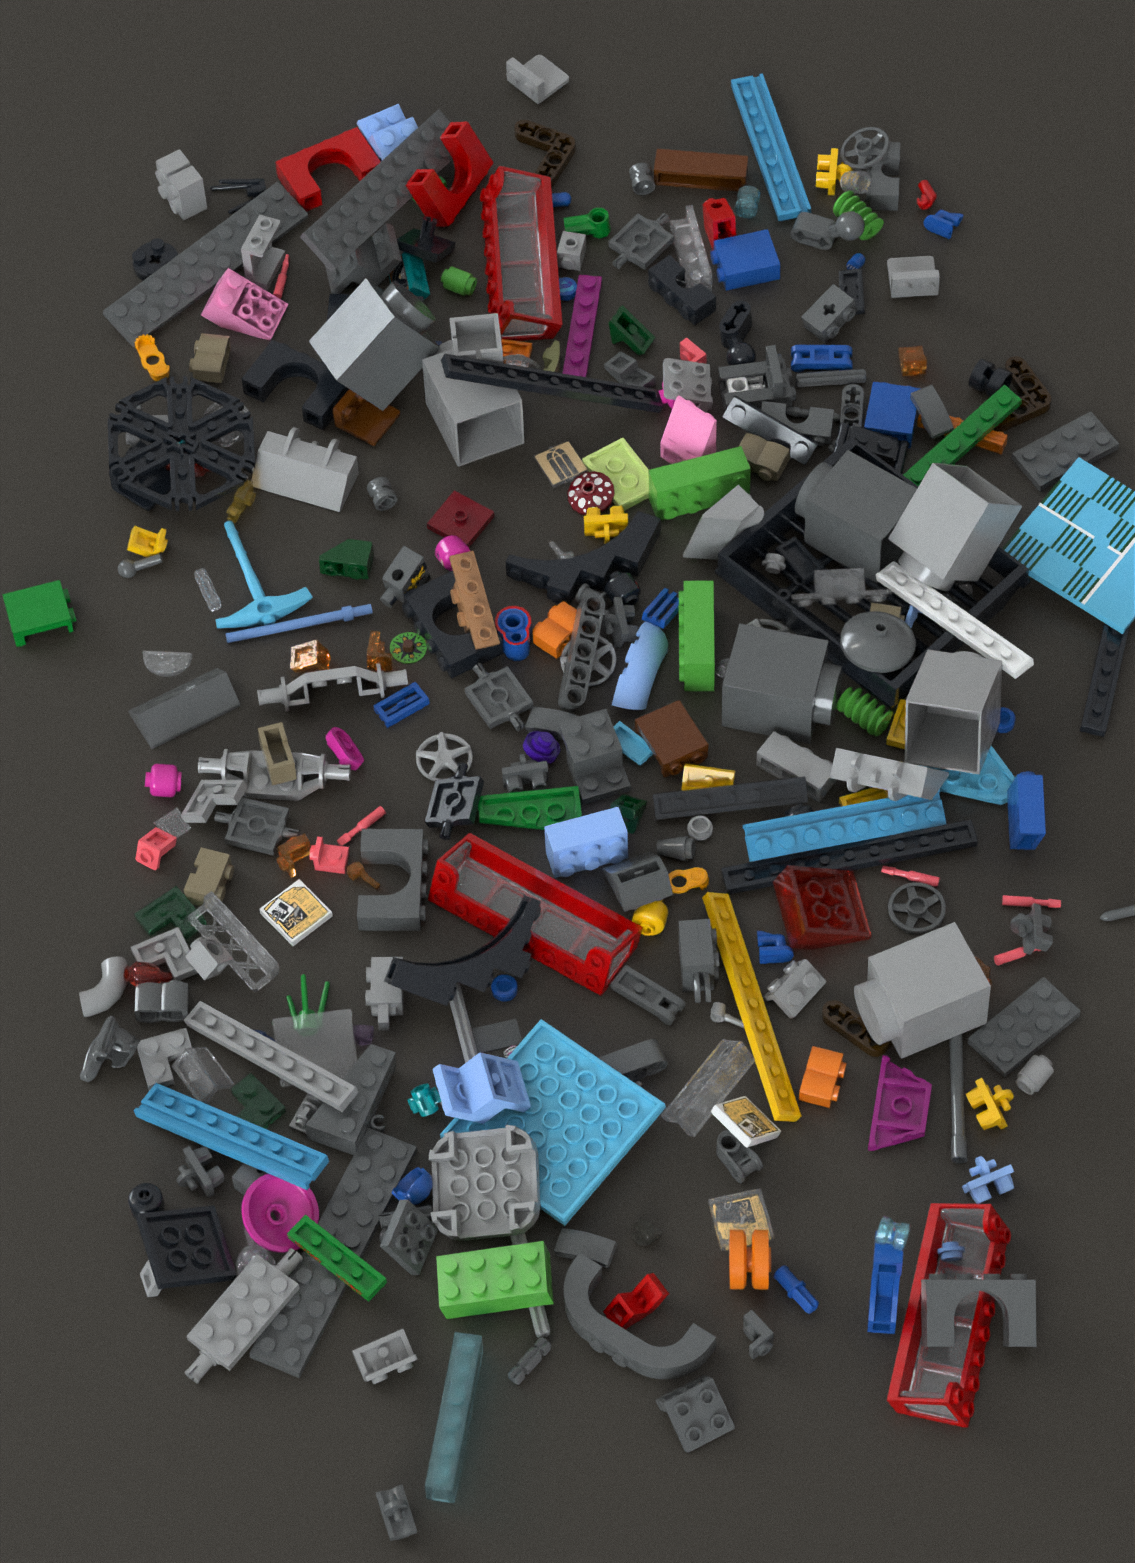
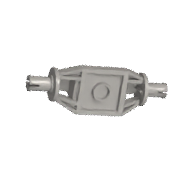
(320, 679)
(258, 779)

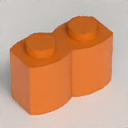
(555, 630)
(821, 1077)

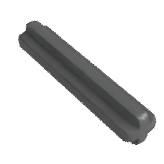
(830, 377)

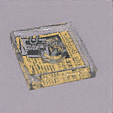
(739, 1212)

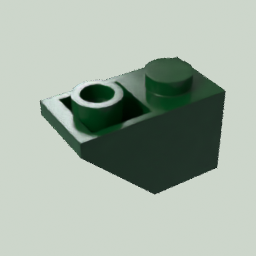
(348, 559)

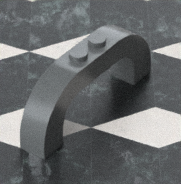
(621, 1345)

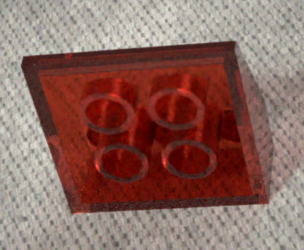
(820, 907)

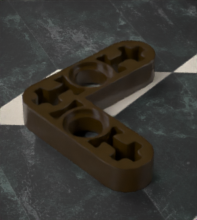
(552, 147)
(1027, 395)
(852, 1017)

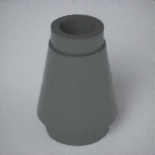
(678, 848)

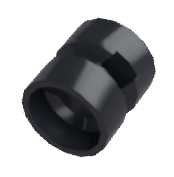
(988, 378)

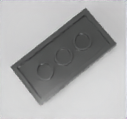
(1053, 454)
(1024, 1027)

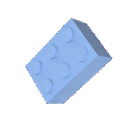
(586, 842)

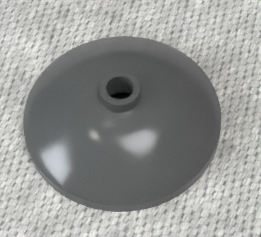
(878, 641)

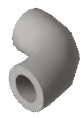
(108, 990)

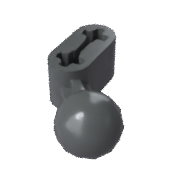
(821, 231)

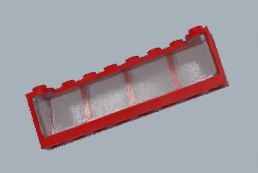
(521, 254)
(571, 931)
(943, 1380)

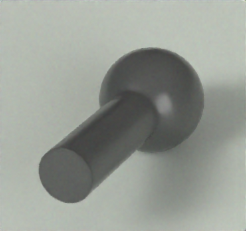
(128, 568)

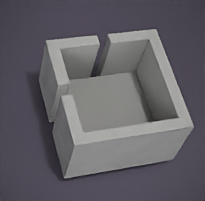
(180, 186)
(477, 337)

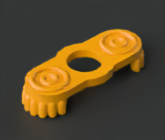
(146, 348)
(695, 878)

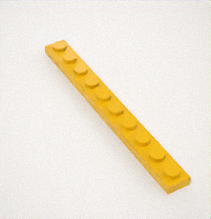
(752, 1008)

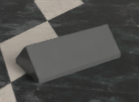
(185, 707)

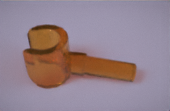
(357, 870)

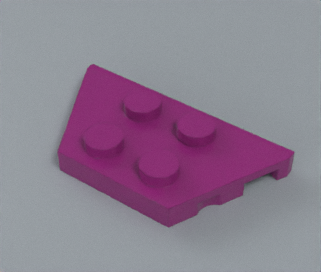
(899, 1106)

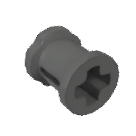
(584, 591)

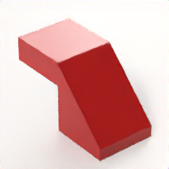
(635, 1305)

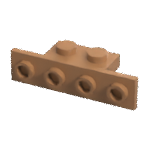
(472, 601)

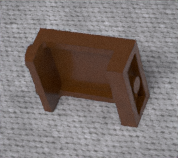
(672, 738)

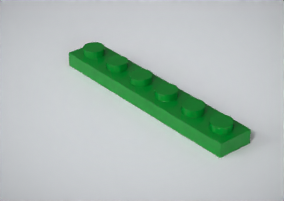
(968, 433)

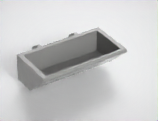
(305, 470)
(723, 524)
(886, 774)

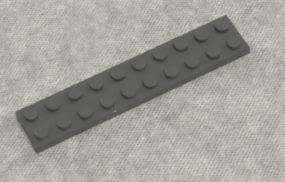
(377, 194)
(199, 266)
(352, 1220)

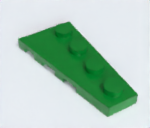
(530, 808)

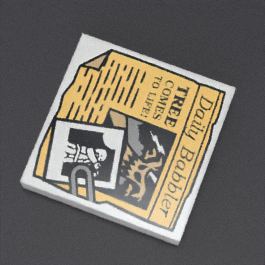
(296, 912)
(745, 1121)

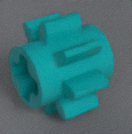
(424, 1100)

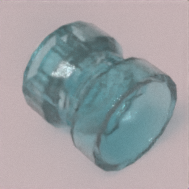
(747, 202)
(886, 1231)

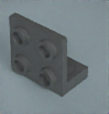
(696, 1412)

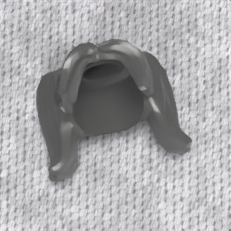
(111, 1044)

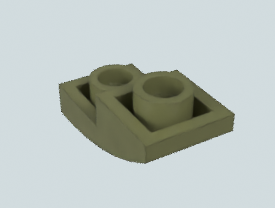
(552, 357)

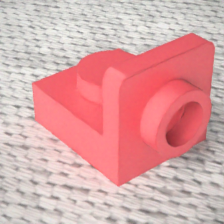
(691, 352)
(153, 847)
(329, 857)

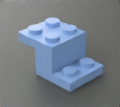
(386, 130)
(481, 1088)

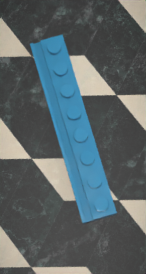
(770, 147)
(841, 826)
(231, 1136)

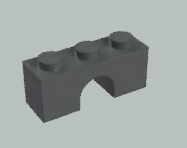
(884, 190)
(816, 427)

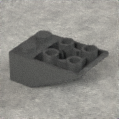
(639, 880)

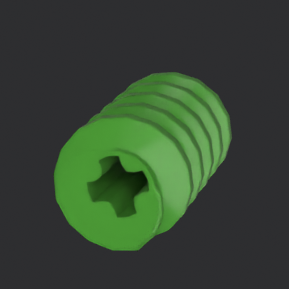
(849, 202)
(864, 712)

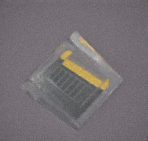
(172, 823)

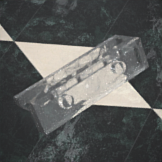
(691, 250)
(238, 933)
(710, 1087)

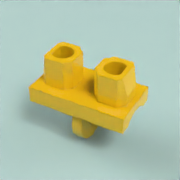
(829, 163)
(605, 525)
(993, 1115)

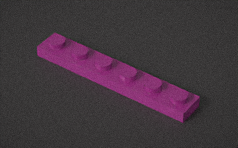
(582, 325)

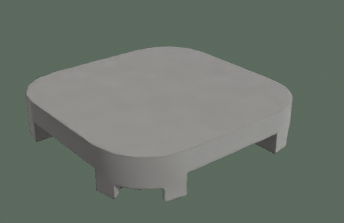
(485, 1183)

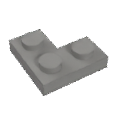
(208, 795)
(167, 948)
(158, 1051)

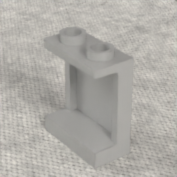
(259, 257)

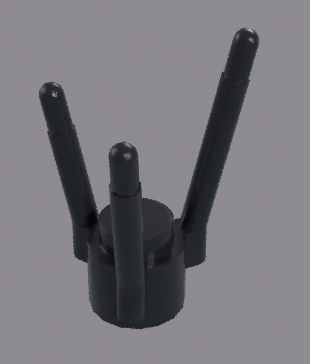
(253, 188)

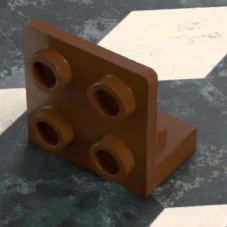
(363, 418)

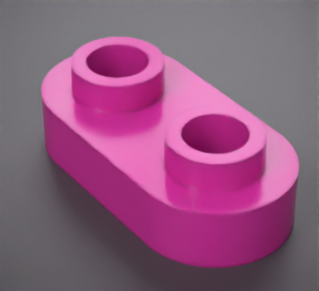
(344, 748)

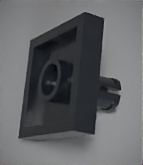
(424, 242)

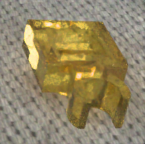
(242, 498)

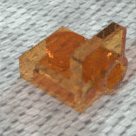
(912, 361)
(377, 654)
(309, 655)

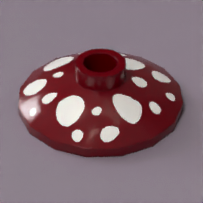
(600, 496)

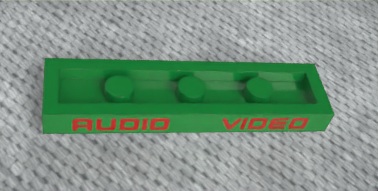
(337, 1258)

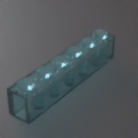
(454, 1417)

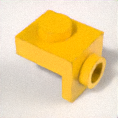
(146, 542)

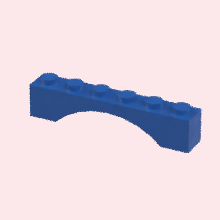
(884, 1288)

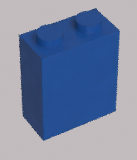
(746, 260)
(892, 411)
(1026, 811)

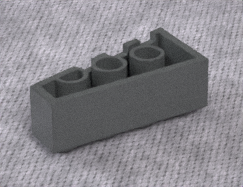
(347, 1128)

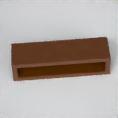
(700, 170)

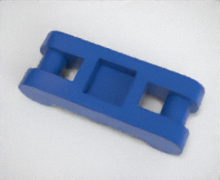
(821, 357)

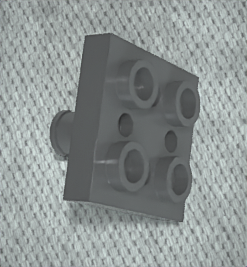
(403, 1238)

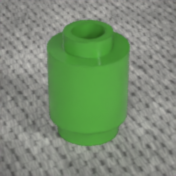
(458, 281)

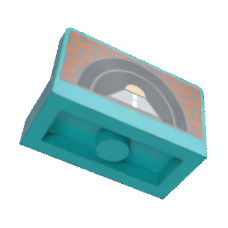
(411, 274)

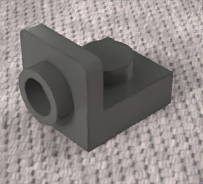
(757, 1330)

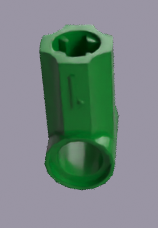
(594, 223)

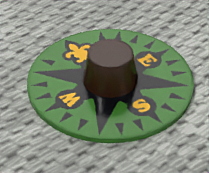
(408, 647)

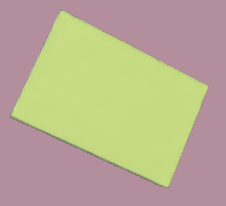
(625, 471)

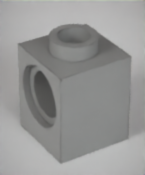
(208, 957)

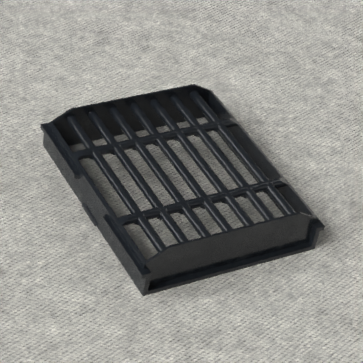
(754, 542)

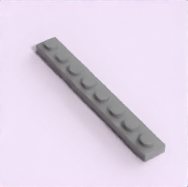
(271, 1056)

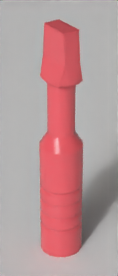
(282, 277)
(363, 824)
(912, 876)
(1028, 901)
(1010, 956)

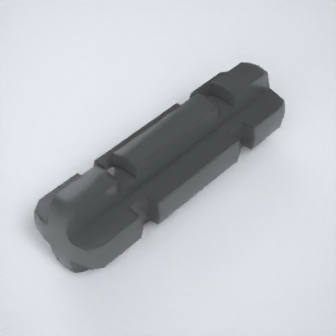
(529, 1361)

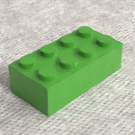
(697, 482)
(696, 636)
(494, 1280)

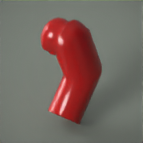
(928, 196)

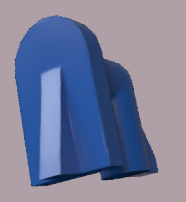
(942, 223)
(776, 952)

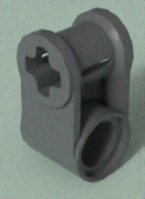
(739, 1160)

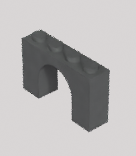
(402, 909)
(943, 1295)

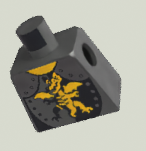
(403, 575)

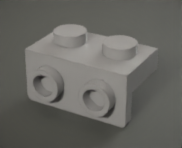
(795, 987)
(384, 1356)

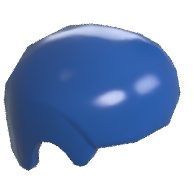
(414, 1186)

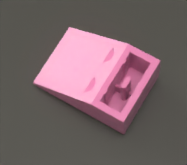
(244, 306)
(688, 433)

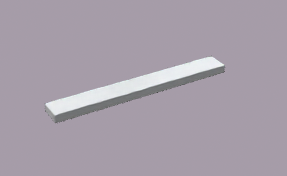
(954, 619)

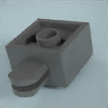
(698, 957)

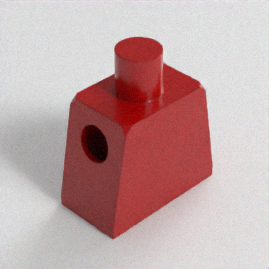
(718, 215)

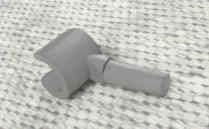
(718, 1015)

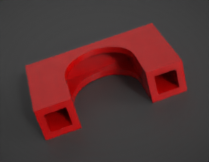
(346, 149)
(470, 165)

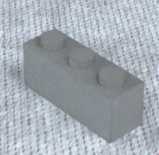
(788, 760)

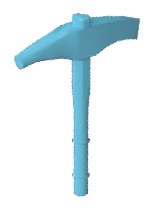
(263, 609)

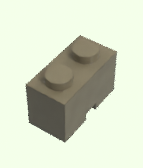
(277, 753)
(211, 875)

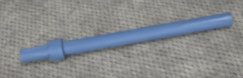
(346, 613)

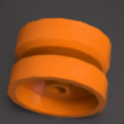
(749, 1259)

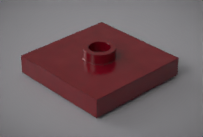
(460, 518)

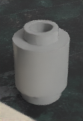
(1034, 1074)

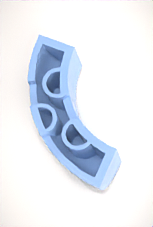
(643, 663)

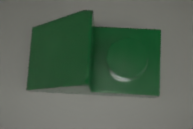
(627, 328)
(631, 811)

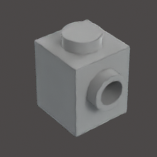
(571, 250)

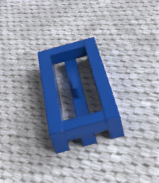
(667, 599)
(403, 708)

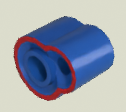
(515, 629)

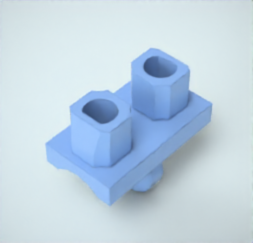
(1000, 1177)

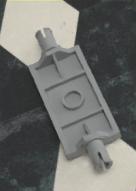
(242, 1313)

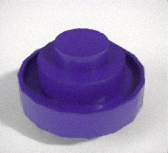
(541, 746)

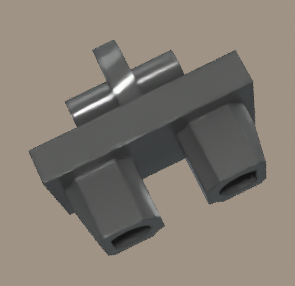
(616, 620)
(525, 773)
(1033, 930)
(195, 1161)
(396, 1513)

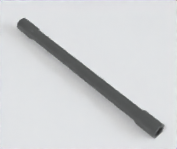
(958, 1138)

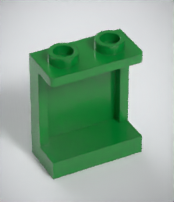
(38, 610)

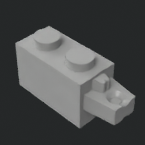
(383, 997)

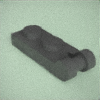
(647, 994)

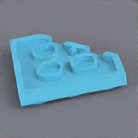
(988, 786)

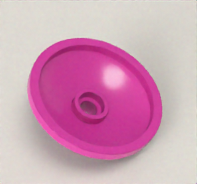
(286, 1202)

